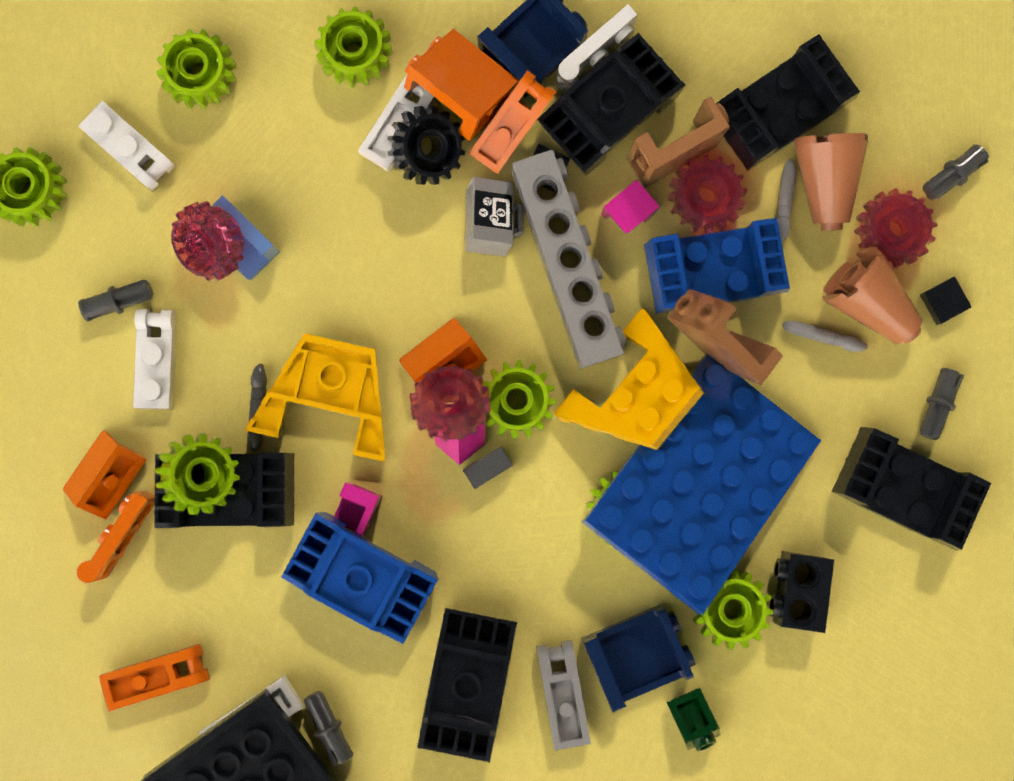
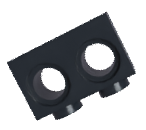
(812, 591)

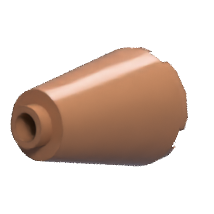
(831, 175)
(874, 297)

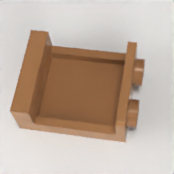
(654, 164)
(704, 322)

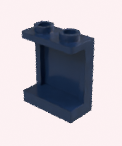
(534, 38)
(638, 655)

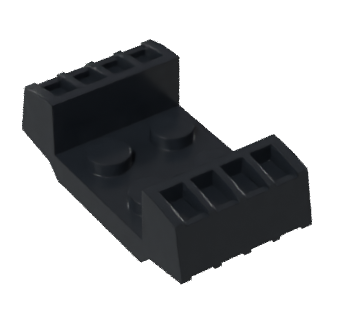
(786, 102)
(611, 103)
(910, 488)
(261, 497)
(467, 685)

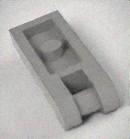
(563, 697)

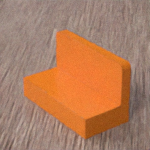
(443, 348)
(103, 476)

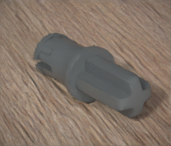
(956, 172)
(115, 300)
(941, 403)
(328, 728)

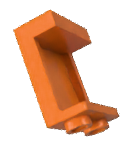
(462, 80)

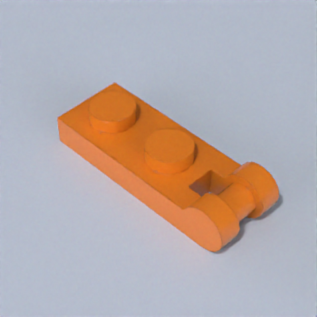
(511, 123)
(117, 537)
(152, 678)

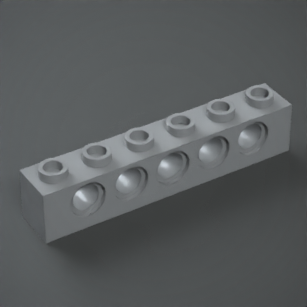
(528, 177)

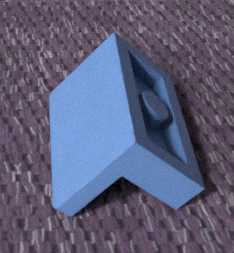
(257, 248)

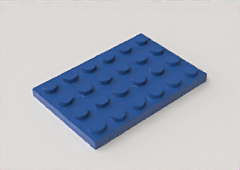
(706, 489)

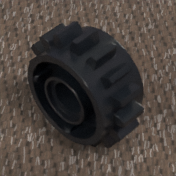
(444, 140)

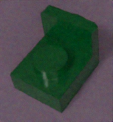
(694, 720)

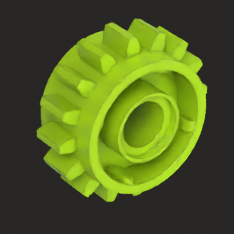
(350, 28)
(183, 55)
(45, 189)
(535, 391)
(177, 468)
(748, 620)

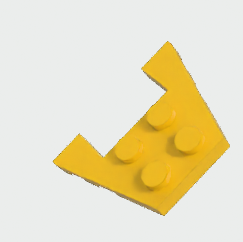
(330, 378)
(647, 400)

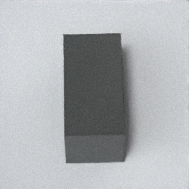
(487, 467)

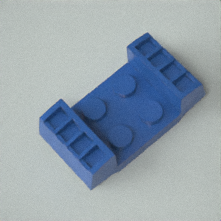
(720, 264)
(359, 578)

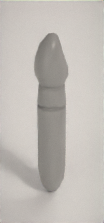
(786, 198)
(826, 336)

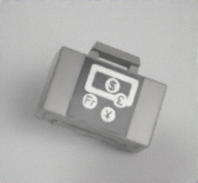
(491, 217)

